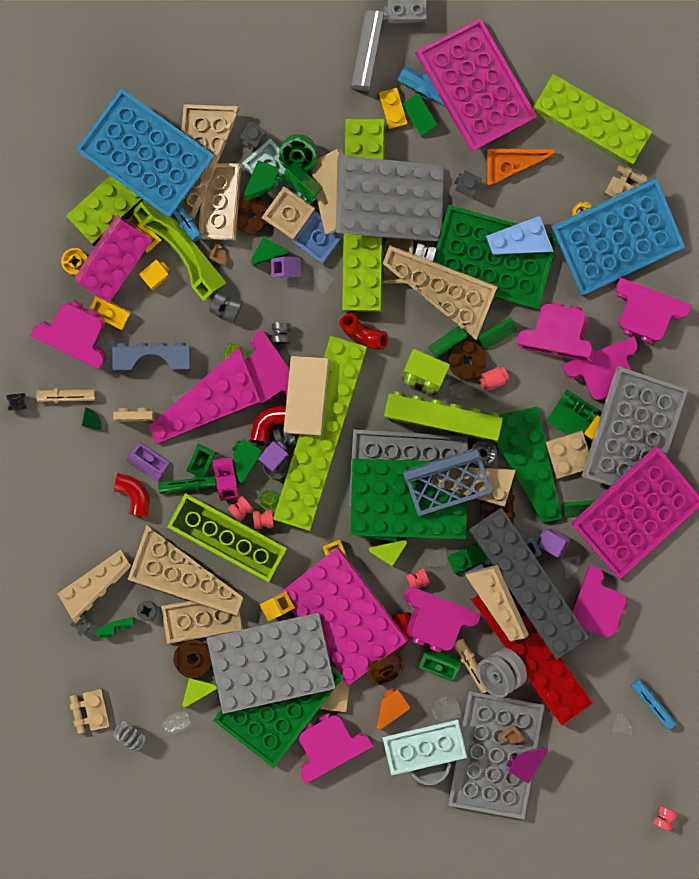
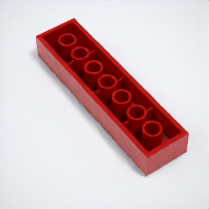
(545, 673)

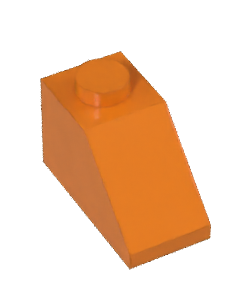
(391, 707)

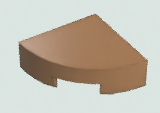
(218, 255)
(512, 735)

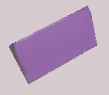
(148, 461)

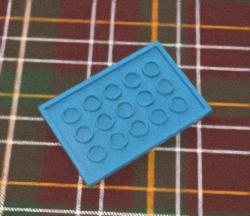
(145, 153)
(618, 236)

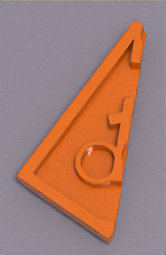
(507, 162)

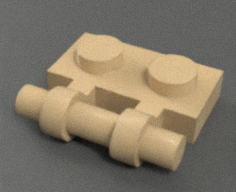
(618, 186)
(95, 708)

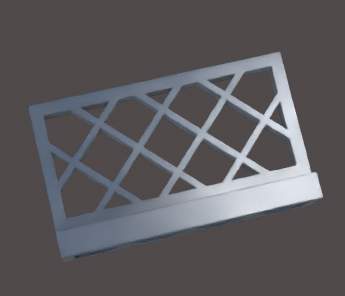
(440, 466)

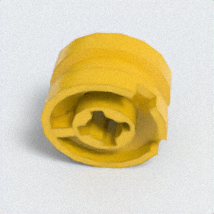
(67, 258)

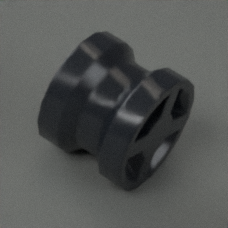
(16, 402)

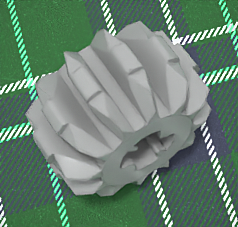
(129, 736)

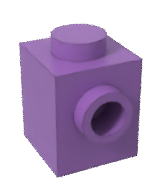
(286, 267)
(273, 455)
(554, 542)

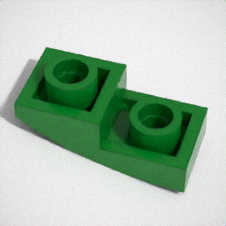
(110, 628)

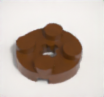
(256, 223)
(456, 358)
(184, 651)
(385, 669)

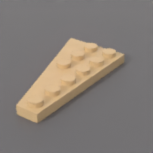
(209, 128)
(450, 291)
(173, 572)

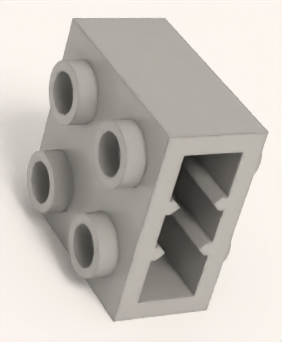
(405, 11)

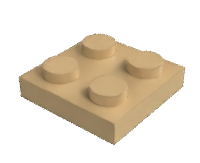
(288, 213)
(126, 415)
(568, 453)

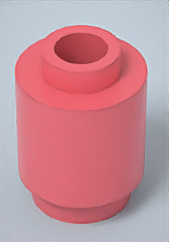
(494, 378)

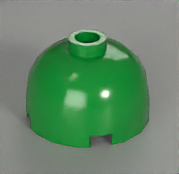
(298, 149)

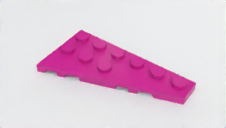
(216, 395)

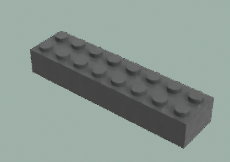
(529, 583)

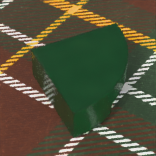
(91, 419)

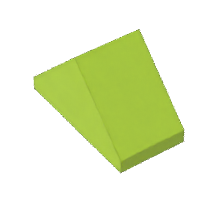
(388, 552)
(197, 689)

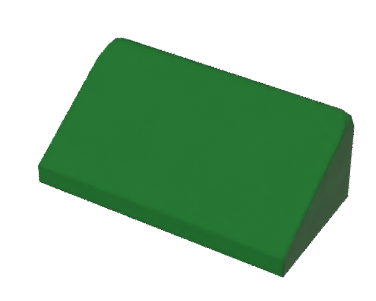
(420, 115)
(497, 333)
(448, 341)
(574, 509)
(440, 664)

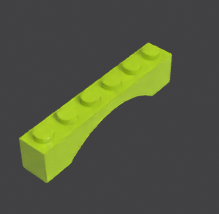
(203, 275)

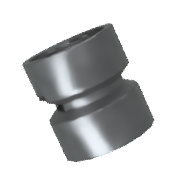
(232, 309)

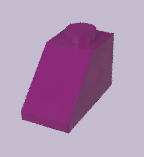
(526, 763)

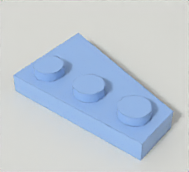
(520, 238)

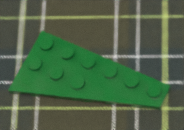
(526, 452)

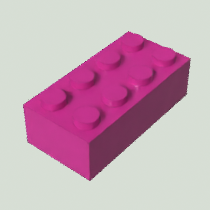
(112, 258)

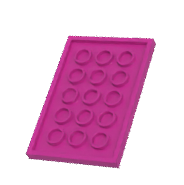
(476, 85)
(637, 512)
(351, 615)

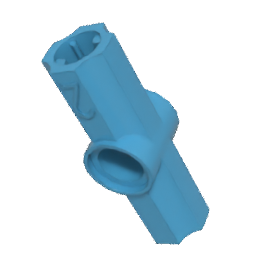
(419, 83)

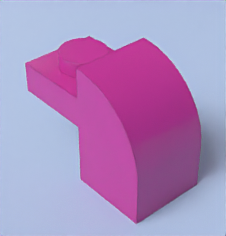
(226, 478)

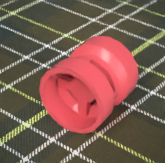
(241, 508)
(264, 519)
(418, 579)
(667, 814)

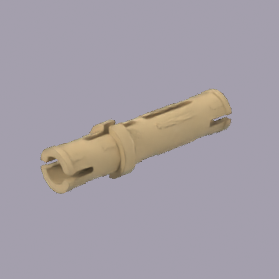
(65, 395)
(470, 662)

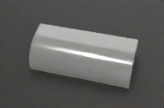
(367, 50)

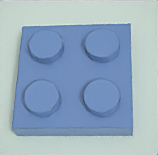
(314, 240)

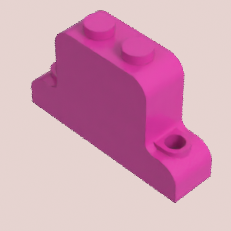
(647, 311)
(74, 333)
(559, 333)
(267, 368)
(600, 373)
(597, 606)
(436, 619)
(329, 746)

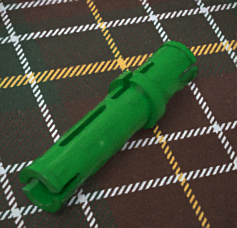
(187, 484)

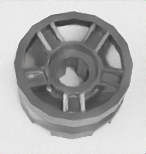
(490, 450)
(277, 474)

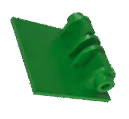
(572, 414)

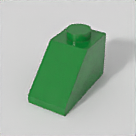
(262, 180)
(245, 458)

